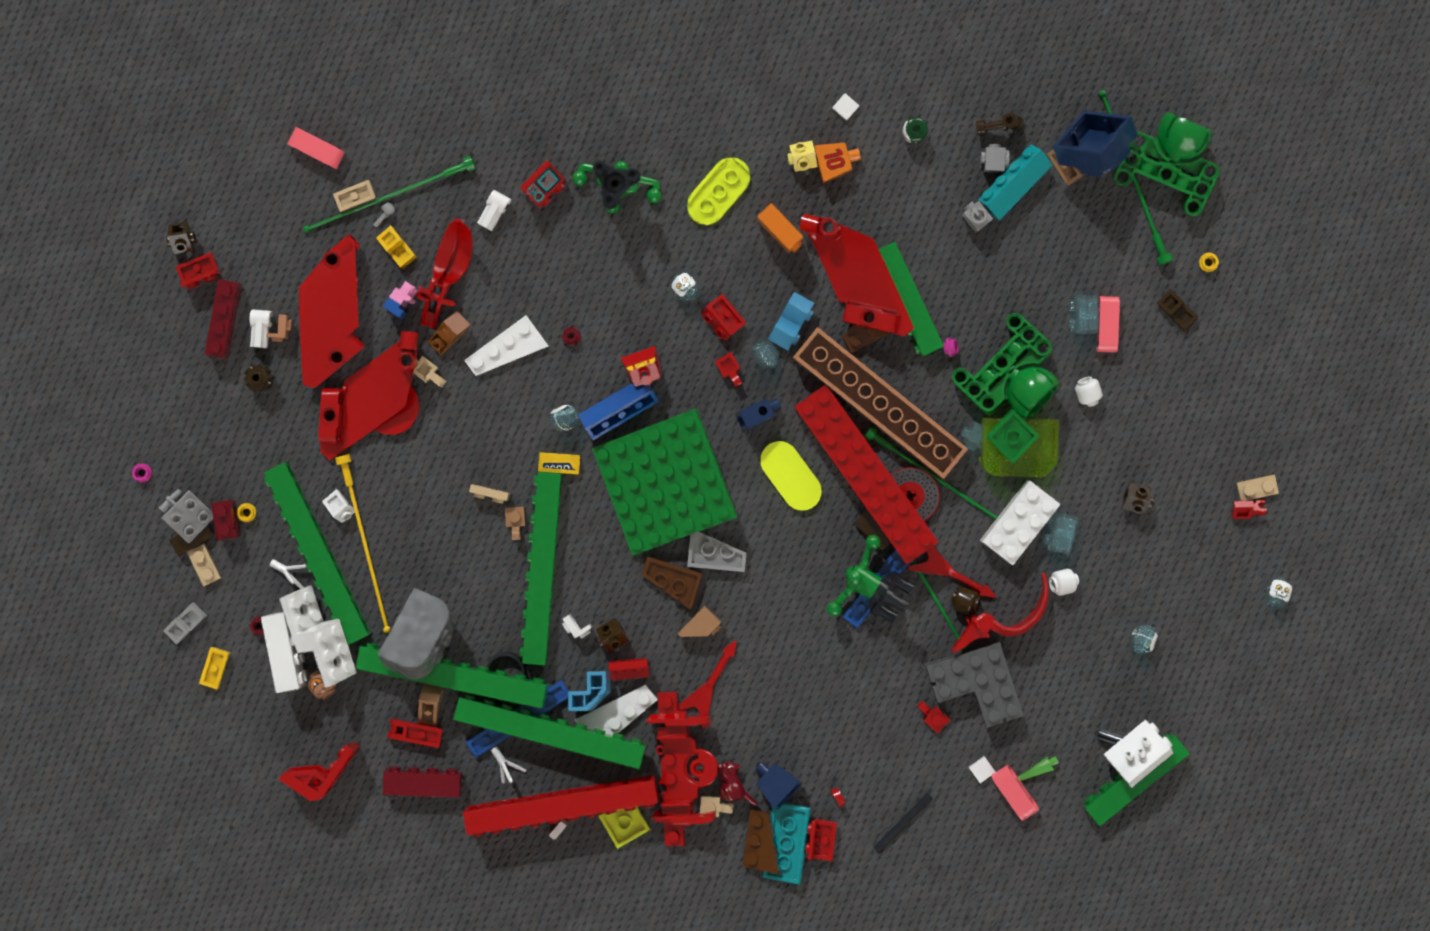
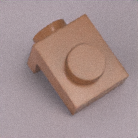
(284, 326)

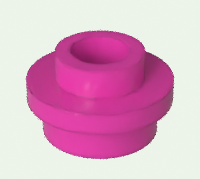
(951, 347)
(148, 472)

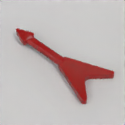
(939, 566)
(702, 697)

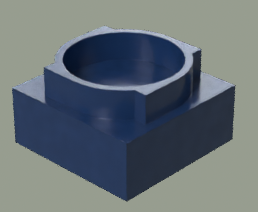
(1096, 142)

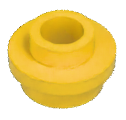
(1213, 258)
(240, 512)

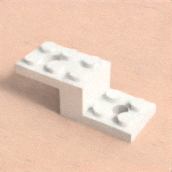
(321, 637)

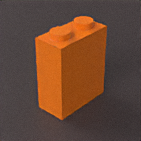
(780, 228)

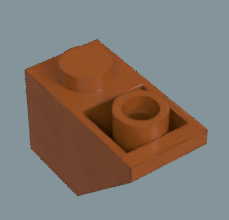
(448, 333)

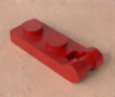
(415, 733)

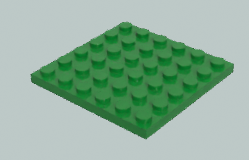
(664, 482)

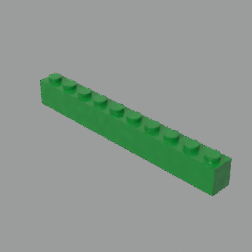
(316, 551)
(541, 568)
(466, 679)
(550, 732)

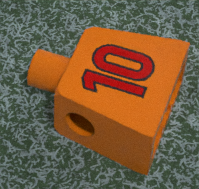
(835, 160)

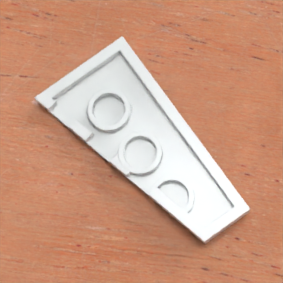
(510, 345)
(619, 712)

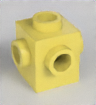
(802, 156)

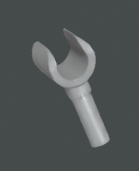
(388, 209)

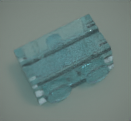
(1084, 314)
(1060, 533)

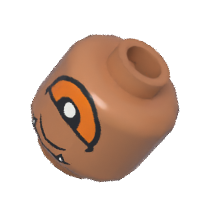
(318, 688)

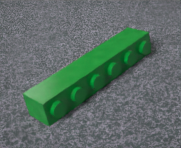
(925, 333)
(1119, 793)

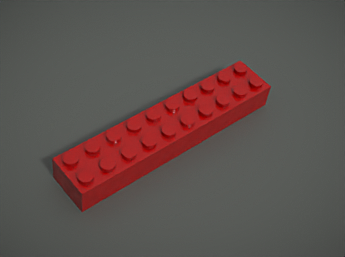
(866, 474)
(561, 804)

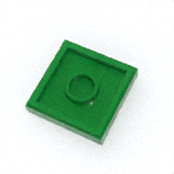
(1012, 436)

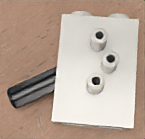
(1136, 752)

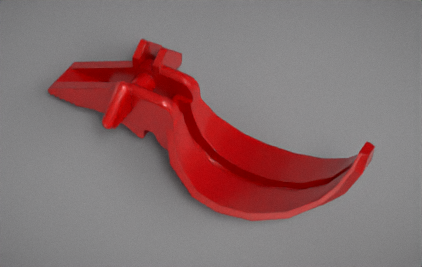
(449, 266)
(984, 622)

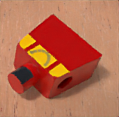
(642, 366)

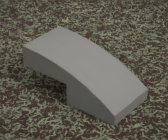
(184, 623)

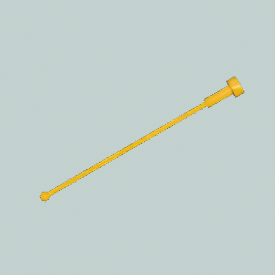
(343, 460)

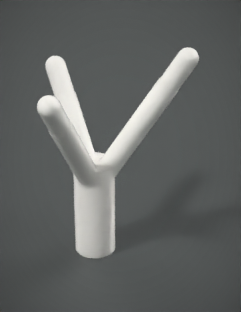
(285, 569)
(503, 762)

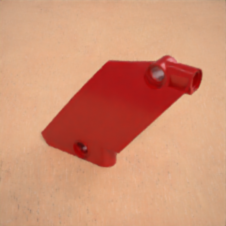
(858, 276)
(329, 314)
(367, 397)

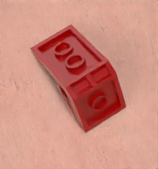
(305, 778)

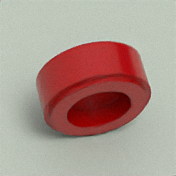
(837, 797)

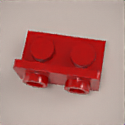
(722, 317)
(629, 668)

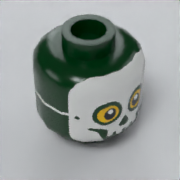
(915, 130)

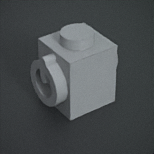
(995, 159)
(976, 216)

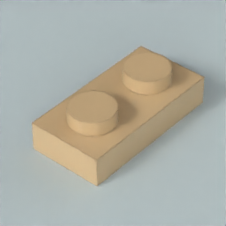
(354, 196)
(1257, 488)
(481, 492)
(204, 564)

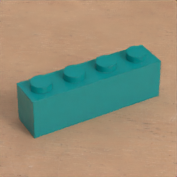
(1015, 182)

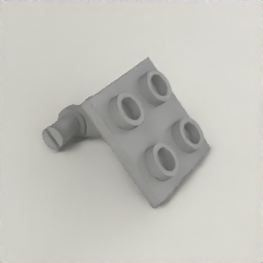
(186, 516)

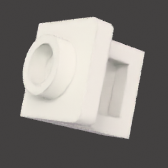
(571, 626)

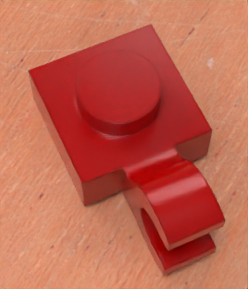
(728, 367)
(1245, 509)
(934, 717)

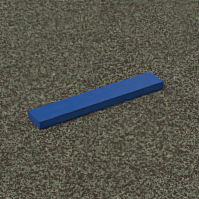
(861, 606)
(489, 738)

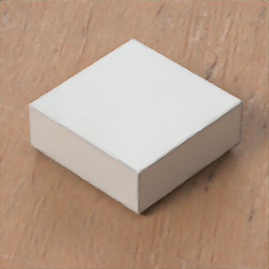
(845, 107)
(982, 769)
(558, 829)

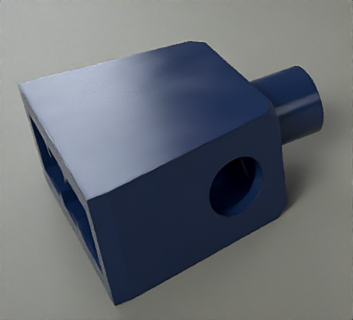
(750, 416)
(776, 784)

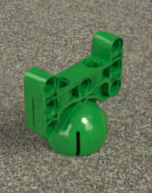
(1182, 143)
(1021, 382)

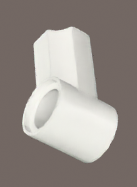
(495, 207)
(260, 326)

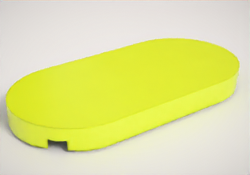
(718, 191)
(790, 475)

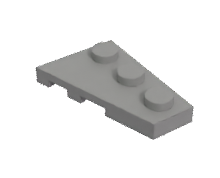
(714, 554)

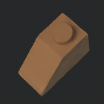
(701, 624)
(429, 704)

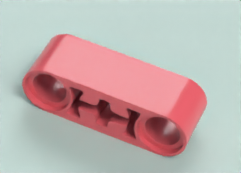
(316, 148)
(1108, 324)
(1015, 792)

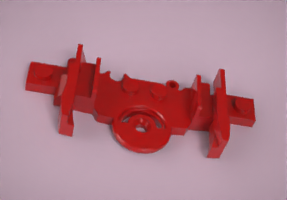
(681, 787)

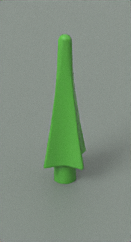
(1044, 766)

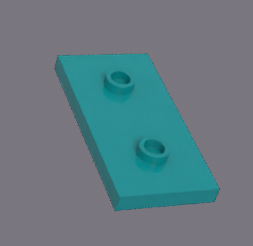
(790, 839)

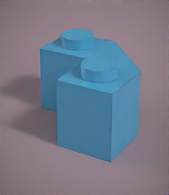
(791, 320)
(597, 689)

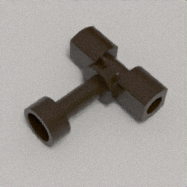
(1008, 121)

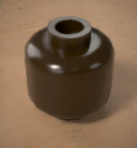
(966, 601)

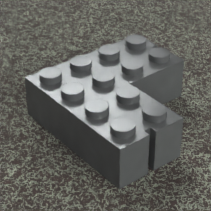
(981, 672)

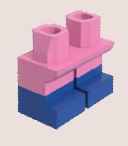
(399, 299)

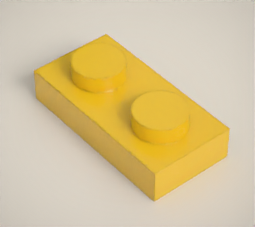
(214, 668)

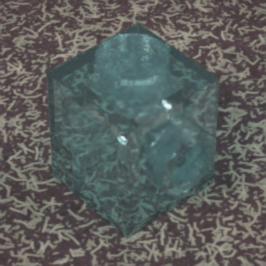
(972, 436)

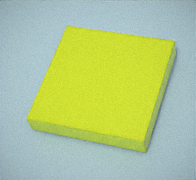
(624, 825)

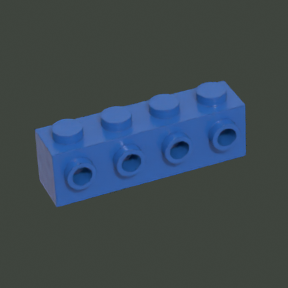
(617, 409)

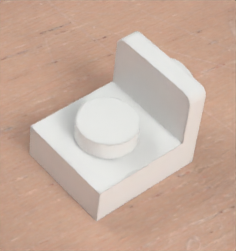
(338, 506)

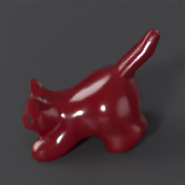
(732, 788)

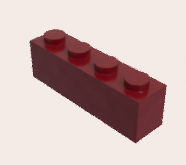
(223, 319)
(422, 783)

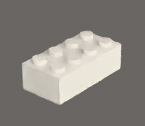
(1020, 522)
(283, 656)

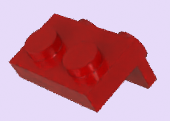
(198, 270)
(822, 839)

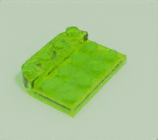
(1034, 462)

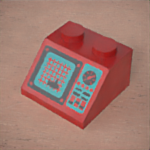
(543, 184)

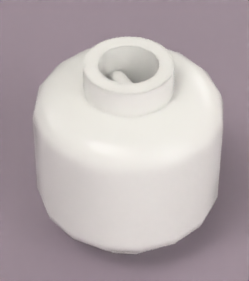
(1088, 391)
(1063, 582)

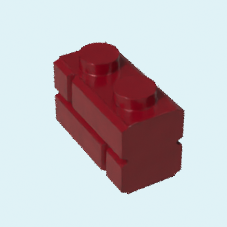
(225, 520)

